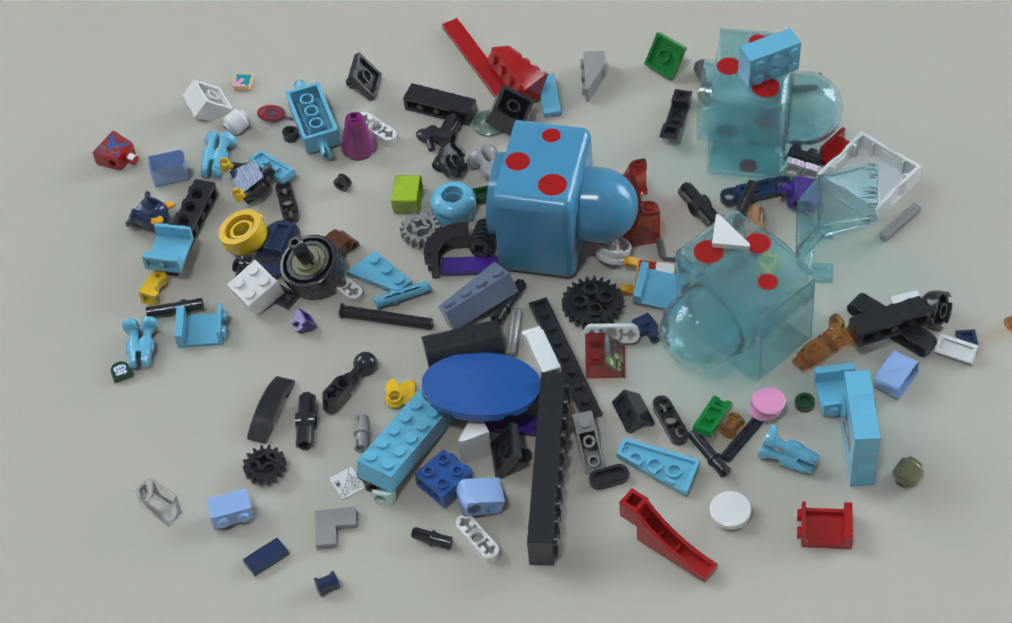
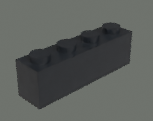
(439, 103)
(889, 321)

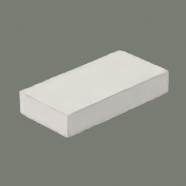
(956, 349)

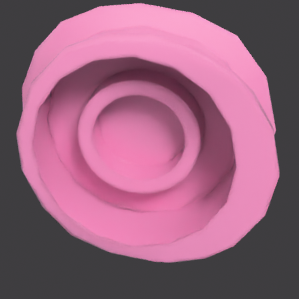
(766, 404)

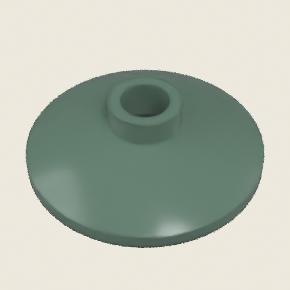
(484, 128)

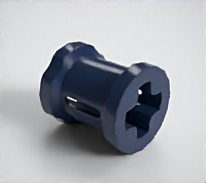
(326, 583)

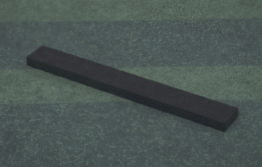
(579, 388)

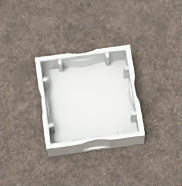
(895, 171)

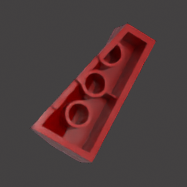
(517, 71)

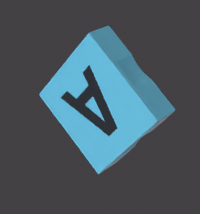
(859, 428)

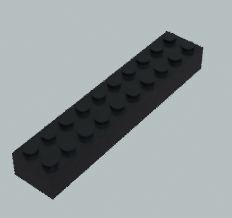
(548, 469)

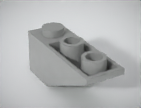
(593, 72)
(587, 441)

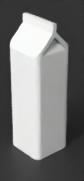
(541, 350)

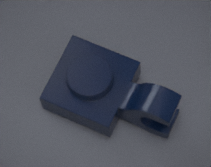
(647, 326)

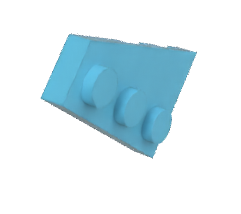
(379, 272)

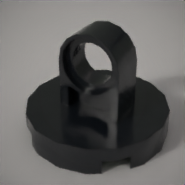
(450, 161)

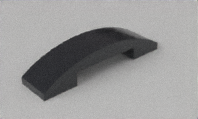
(677, 115)
(267, 409)

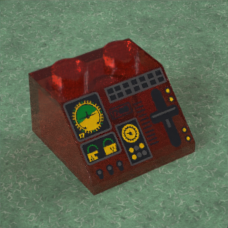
(604, 356)

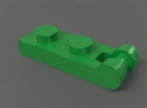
(712, 416)

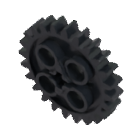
(592, 302)

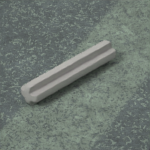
(899, 222)
(513, 332)

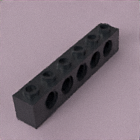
(196, 208)

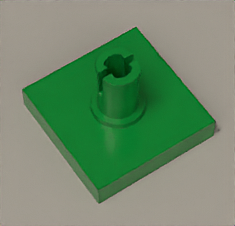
(665, 55)

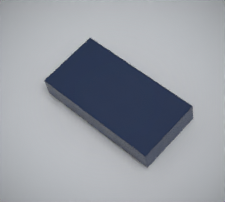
(278, 238)
(265, 556)

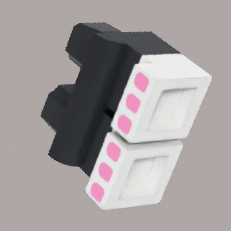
(802, 162)

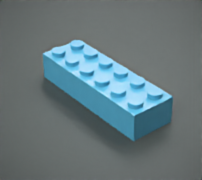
(402, 443)

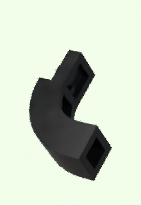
(442, 241)

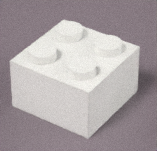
(255, 288)

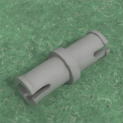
(361, 433)

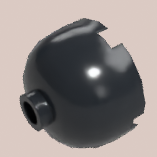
(939, 306)

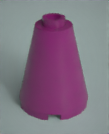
(357, 138)

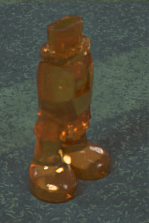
(823, 344)

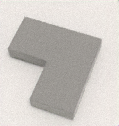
(331, 520)

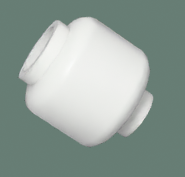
(235, 122)

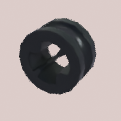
(289, 130)
(342, 182)

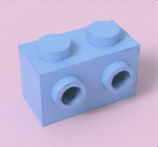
(230, 509)

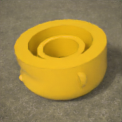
(243, 232)

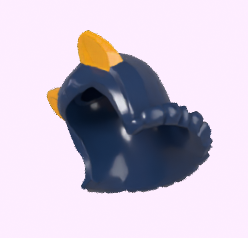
(150, 212)

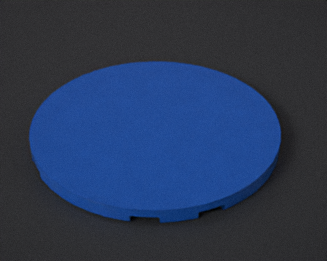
(481, 386)

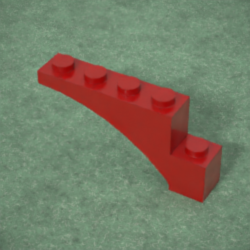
(662, 538)

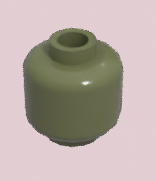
(908, 472)

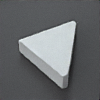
(727, 237)

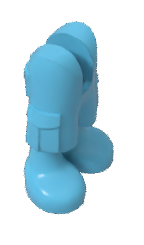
(212, 156)
(140, 347)
(794, 455)

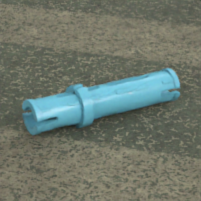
(394, 297)

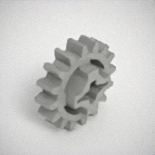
(419, 228)

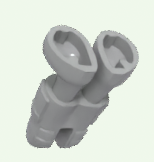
(477, 159)

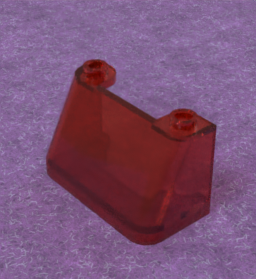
(647, 223)

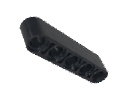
(917, 340)

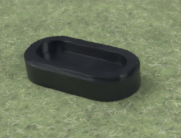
(609, 477)

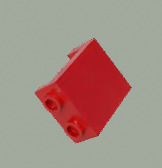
(826, 527)

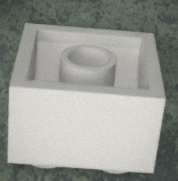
(206, 101)

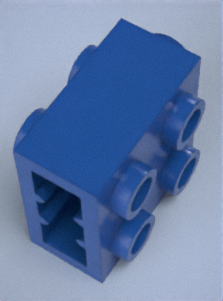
(441, 477)

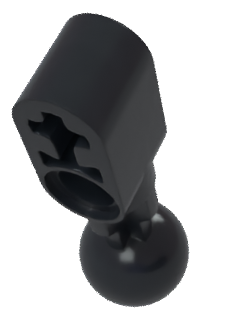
(341, 387)

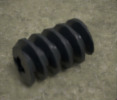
(481, 241)

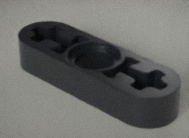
(284, 197)
(670, 411)

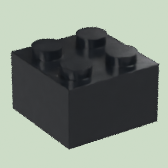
(507, 108)

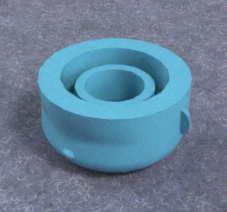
(453, 212)

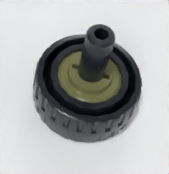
(312, 266)

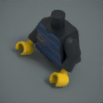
(249, 179)

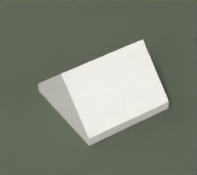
(474, 442)

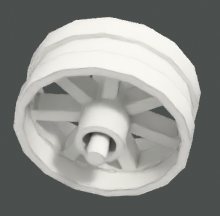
(614, 252)

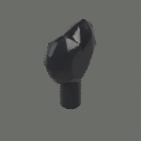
(426, 135)

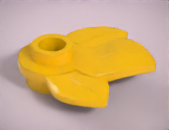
(402, 392)

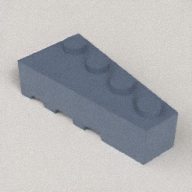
(478, 296)

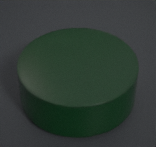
(804, 402)

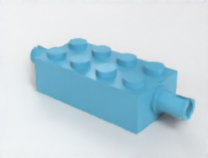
(313, 118)

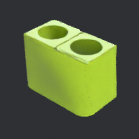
(407, 194)

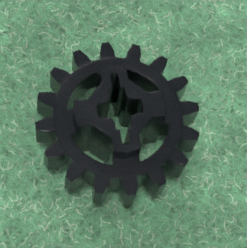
(264, 465)

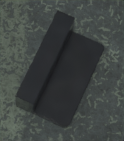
(632, 410)

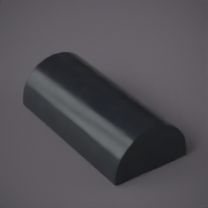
(464, 340)

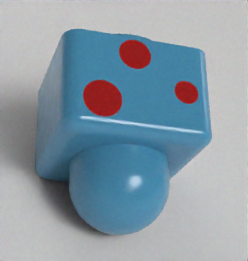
(553, 199)

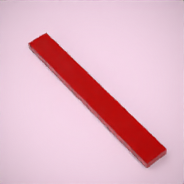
(473, 55)

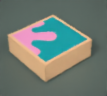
(243, 82)

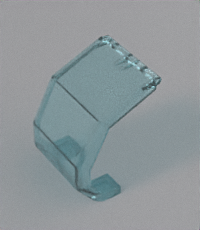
(833, 205)

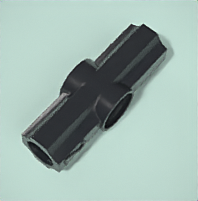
(698, 204)
(305, 421)

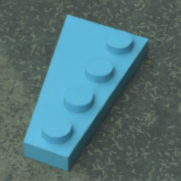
(663, 465)

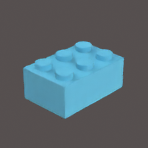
(769, 57)

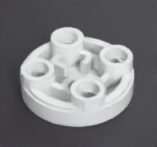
(730, 510)

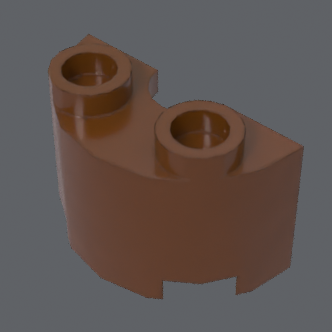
(343, 241)

